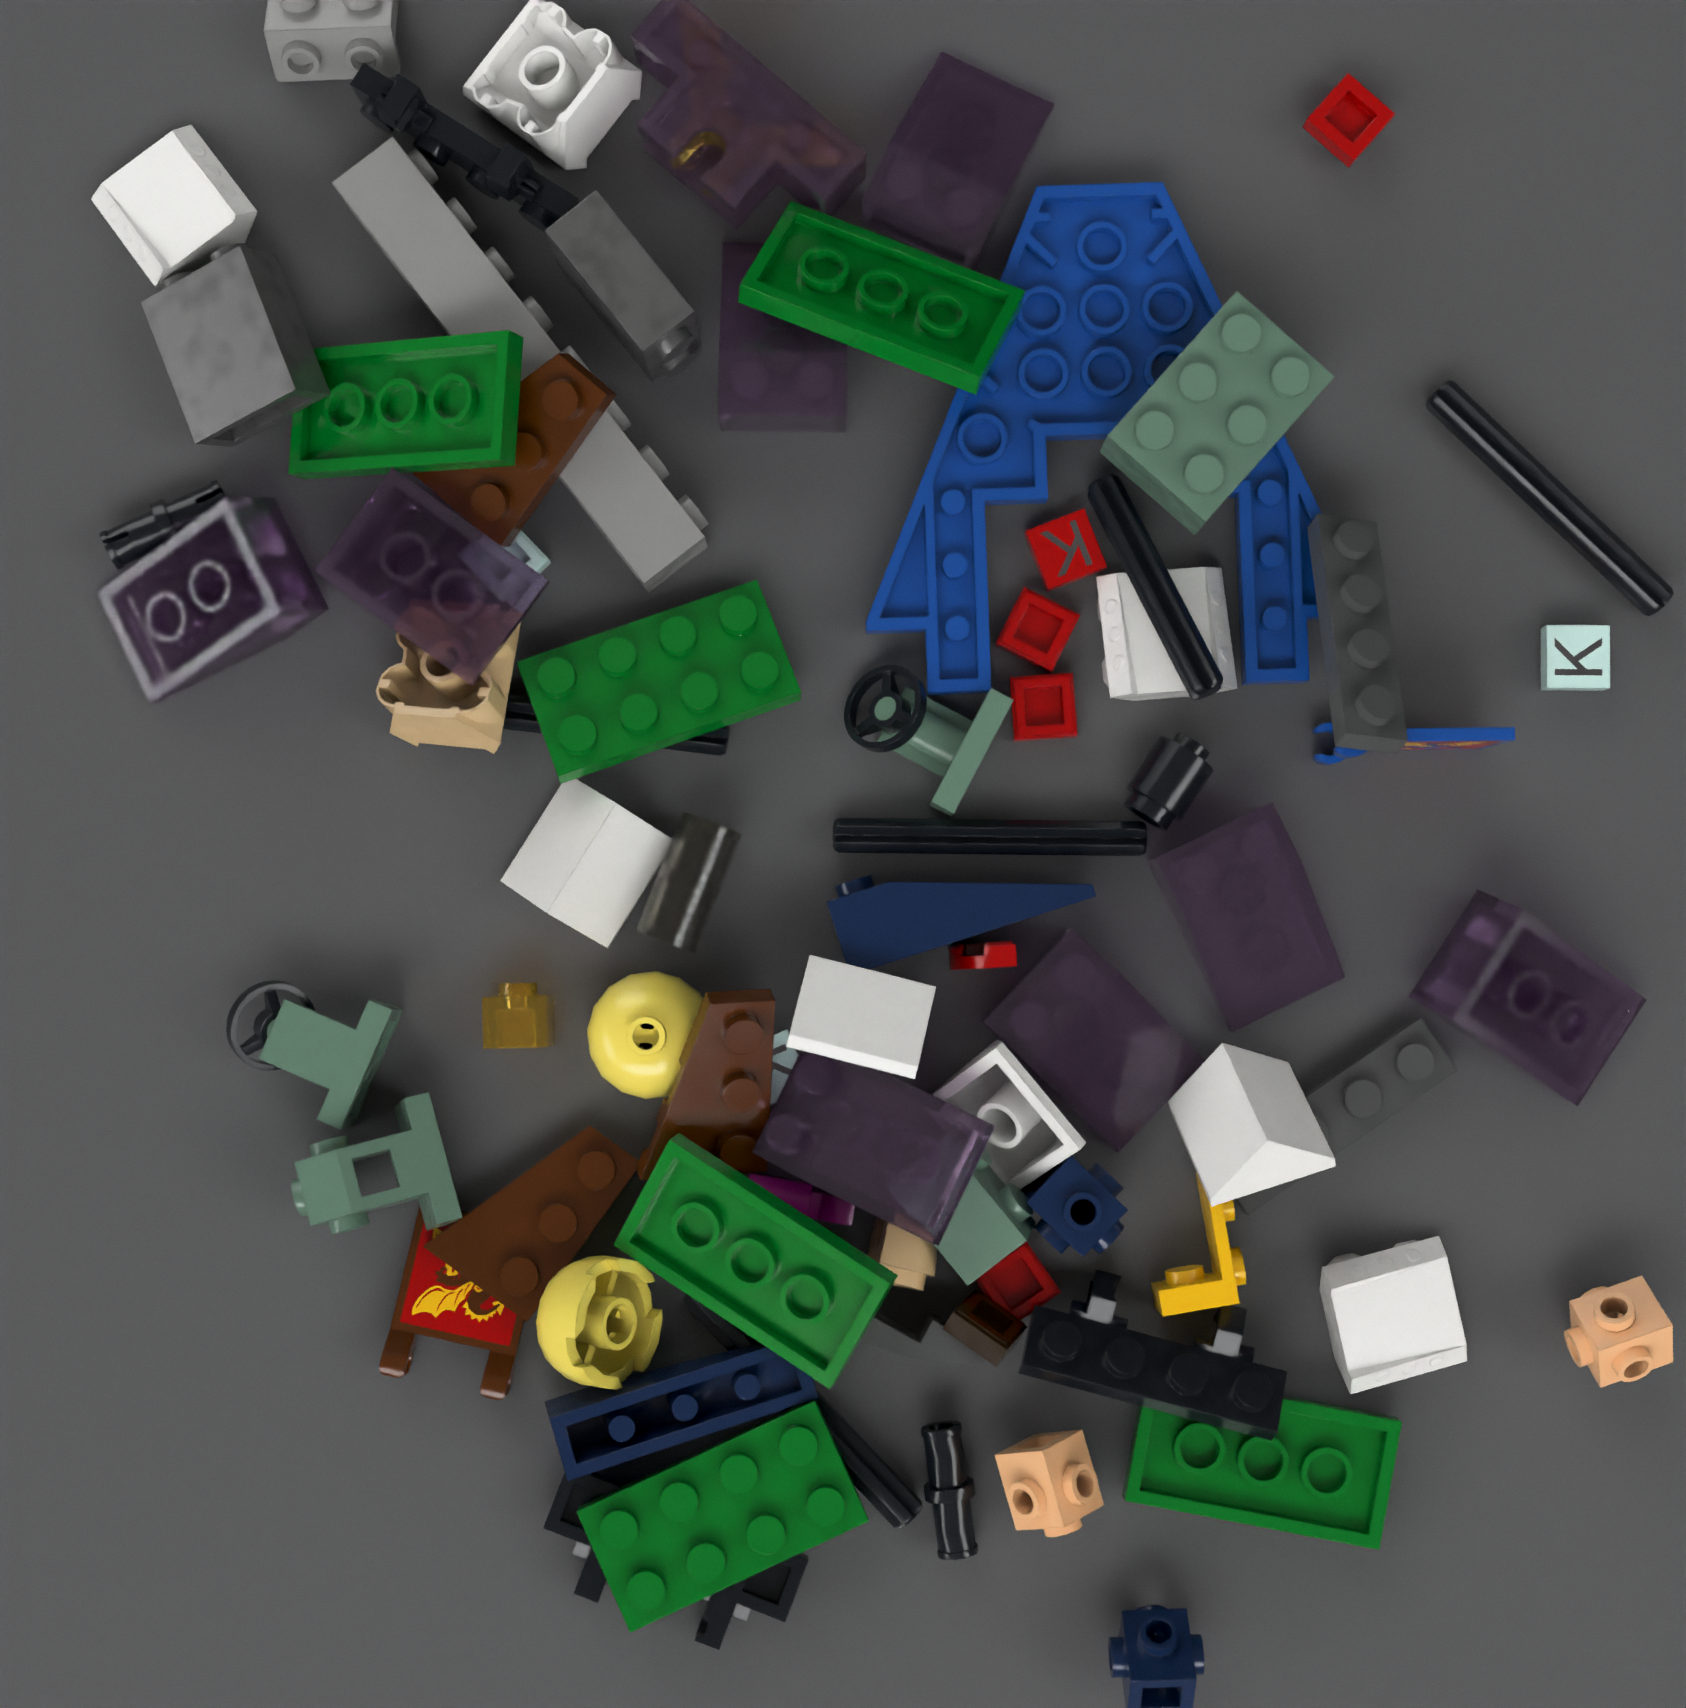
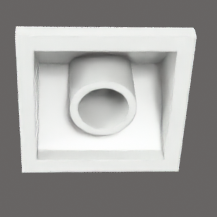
(587, 861)
(861, 1016)
(1247, 1125)
(1028, 1126)

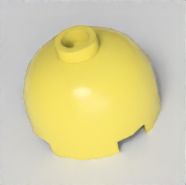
(617, 1032)
(599, 1321)

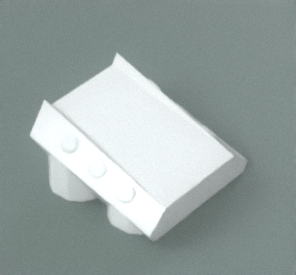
(555, 83)
(175, 206)
(1135, 657)
(1392, 1314)

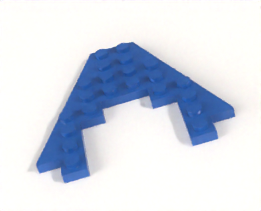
(1100, 320)

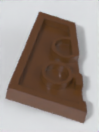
(554, 418)
(722, 1082)
(537, 1221)

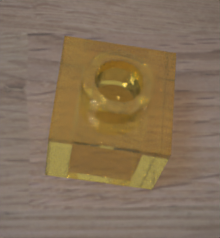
(518, 1018)

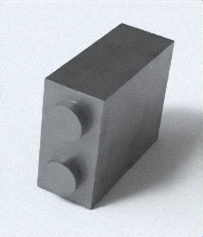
(625, 287)
(234, 345)

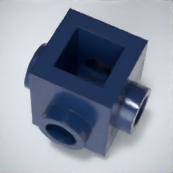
(1058, 1190)
(1156, 1657)

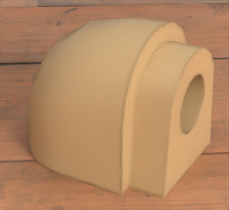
(903, 1254)

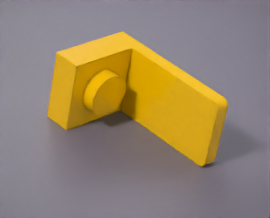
(1188, 1286)

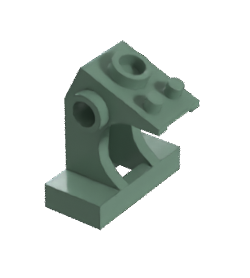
(330, 1190)

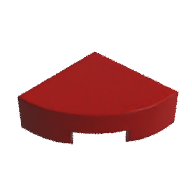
(982, 955)

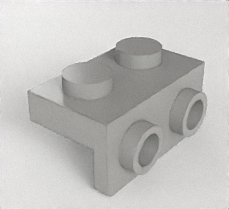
(331, 38)

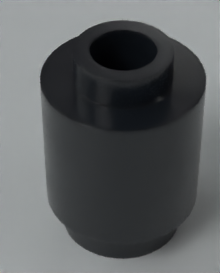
(1168, 781)

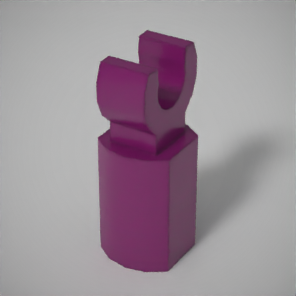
(802, 1197)

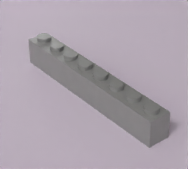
(470, 295)

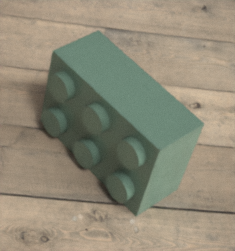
(1215, 412)

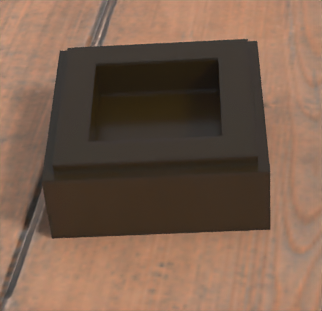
(985, 1327)

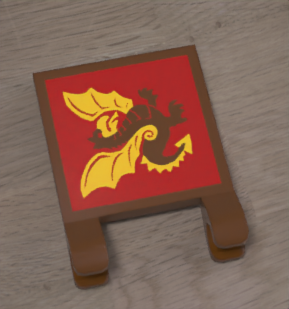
(449, 1307)

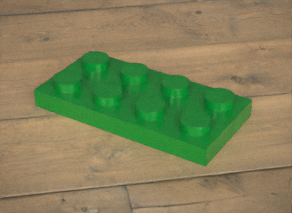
(881, 297)
(412, 407)
(659, 681)
(754, 1260)
(1316, 1478)
(722, 1514)

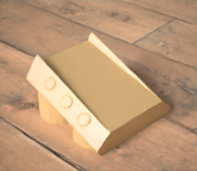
(440, 707)

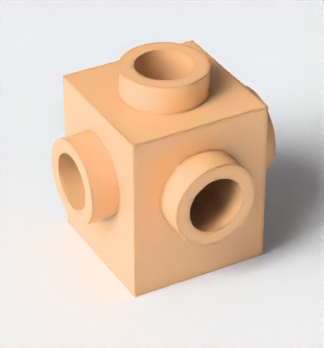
(1619, 1332)
(1049, 1482)

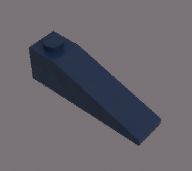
(914, 917)
(672, 1406)

